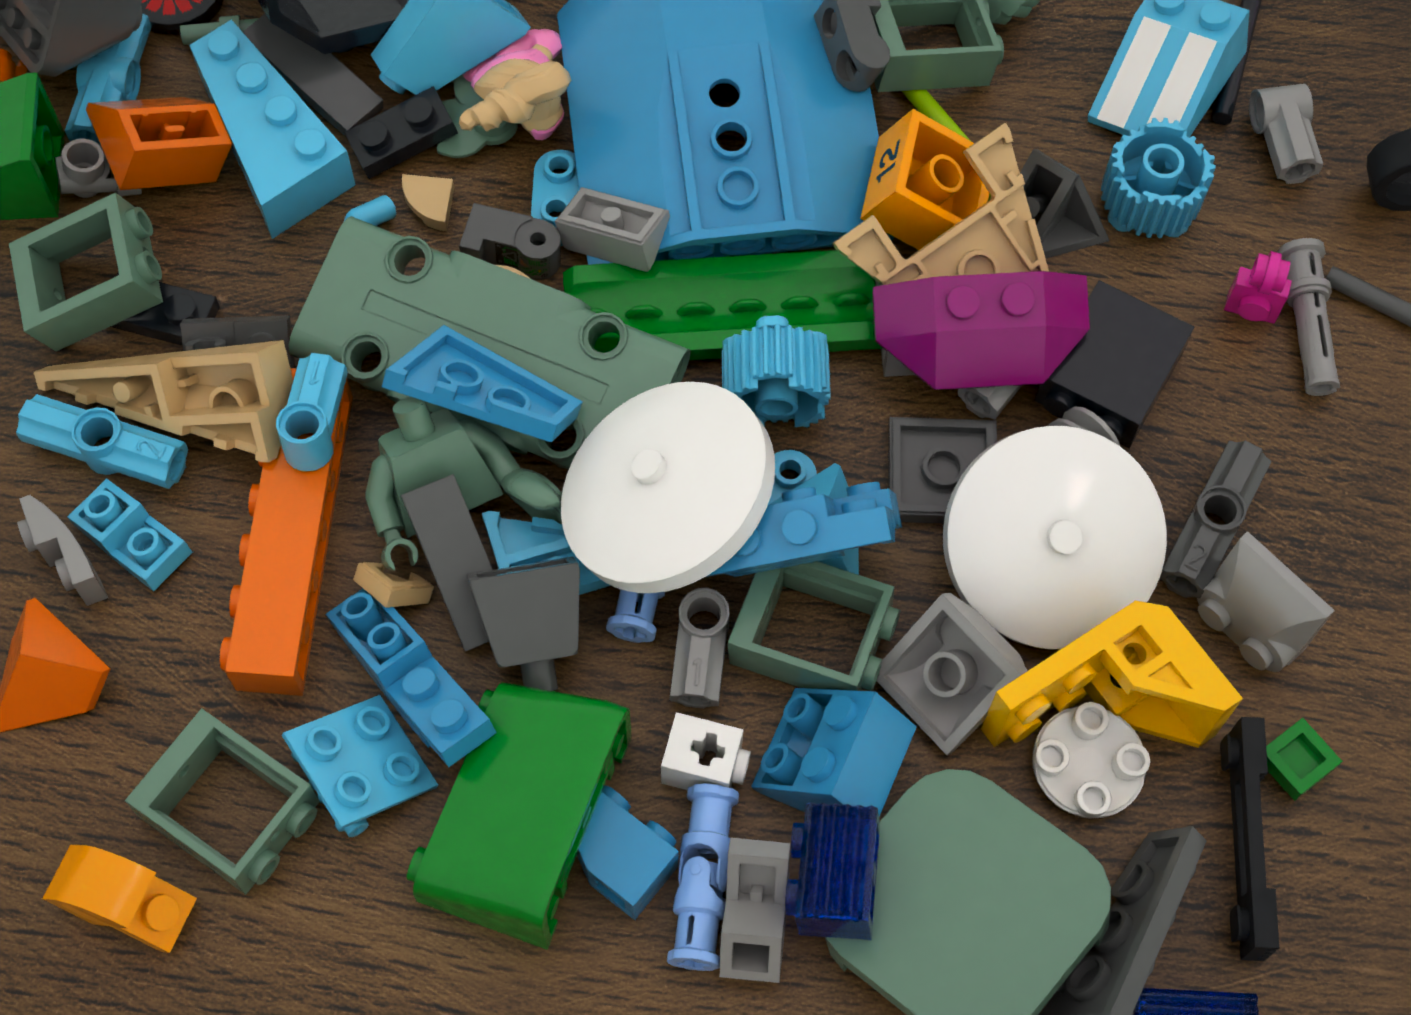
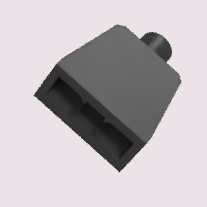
(530, 616)

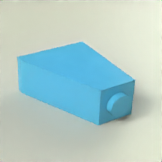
(443, 40)

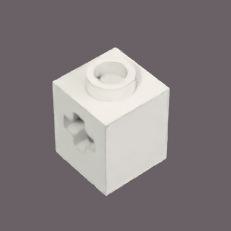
(688, 743)

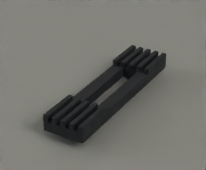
(1255, 915)

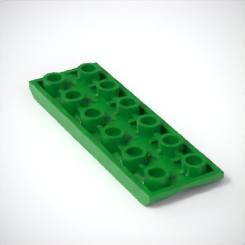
(716, 297)

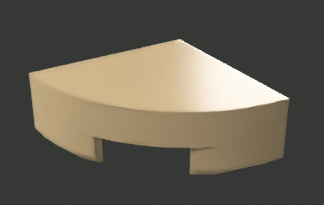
(429, 199)
(391, 589)

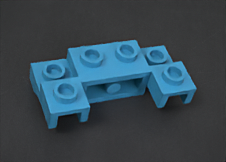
(816, 528)

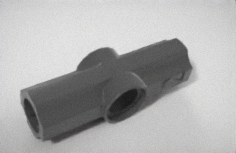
(1201, 541)

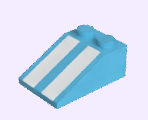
(1171, 64)

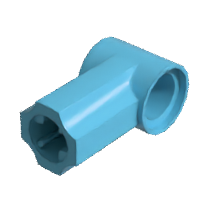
(313, 410)

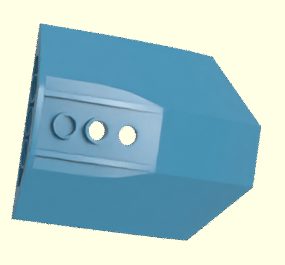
(652, 131)

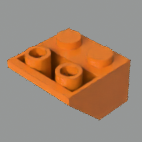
(161, 141)

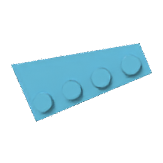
(275, 136)

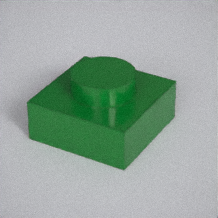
(1300, 759)

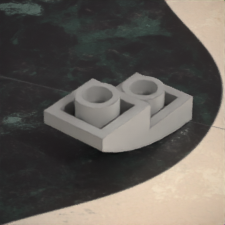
(57, 545)

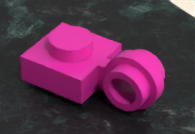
(1260, 291)

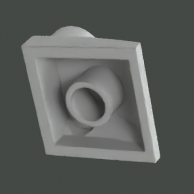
(1262, 606)
(949, 671)

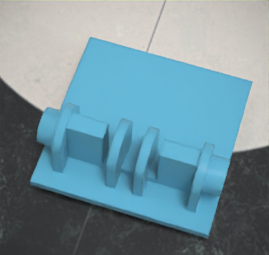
(359, 763)

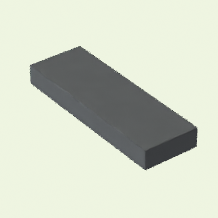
(316, 76)
(451, 552)

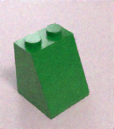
(28, 148)

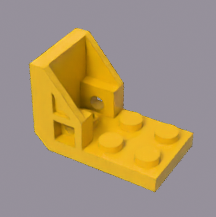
(1163, 675)

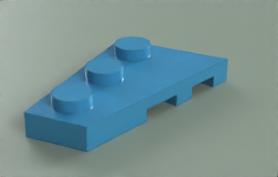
(481, 384)

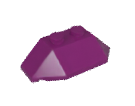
(982, 326)

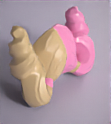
(520, 86)

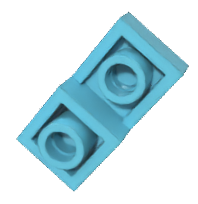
(130, 534)

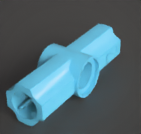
(106, 78)
(76, 430)

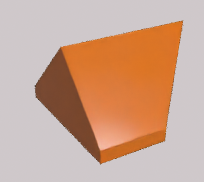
(47, 672)

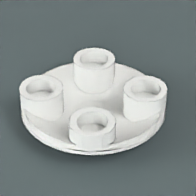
(1090, 761)

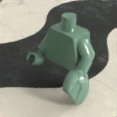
(435, 447)

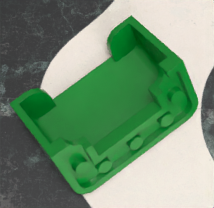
(521, 810)

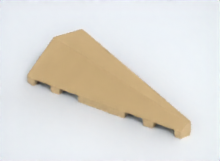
(206, 392)

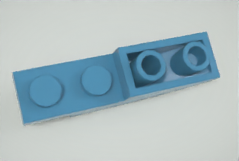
(411, 677)

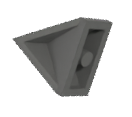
(1060, 206)

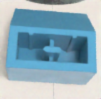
(834, 749)

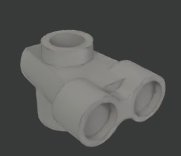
(85, 170)

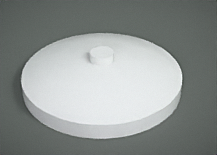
(668, 487)
(1053, 534)

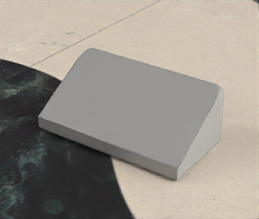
(612, 228)

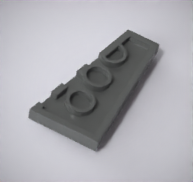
(1144, 909)

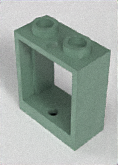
(940, 67)
(39, 282)
(828, 584)
(181, 768)

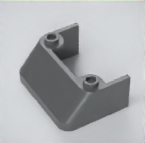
(65, 33)

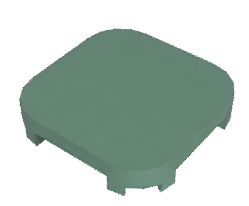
(975, 903)

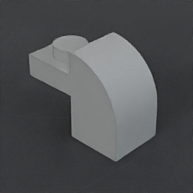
(754, 910)

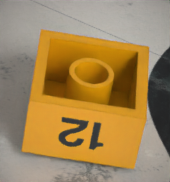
(921, 181)

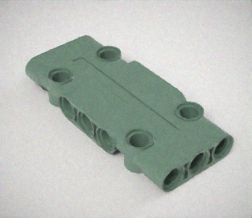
(370, 306)

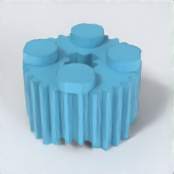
(1156, 180)
(779, 371)

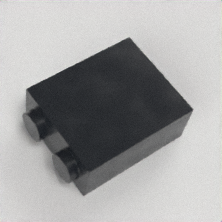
(1118, 362)

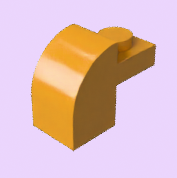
(119, 895)

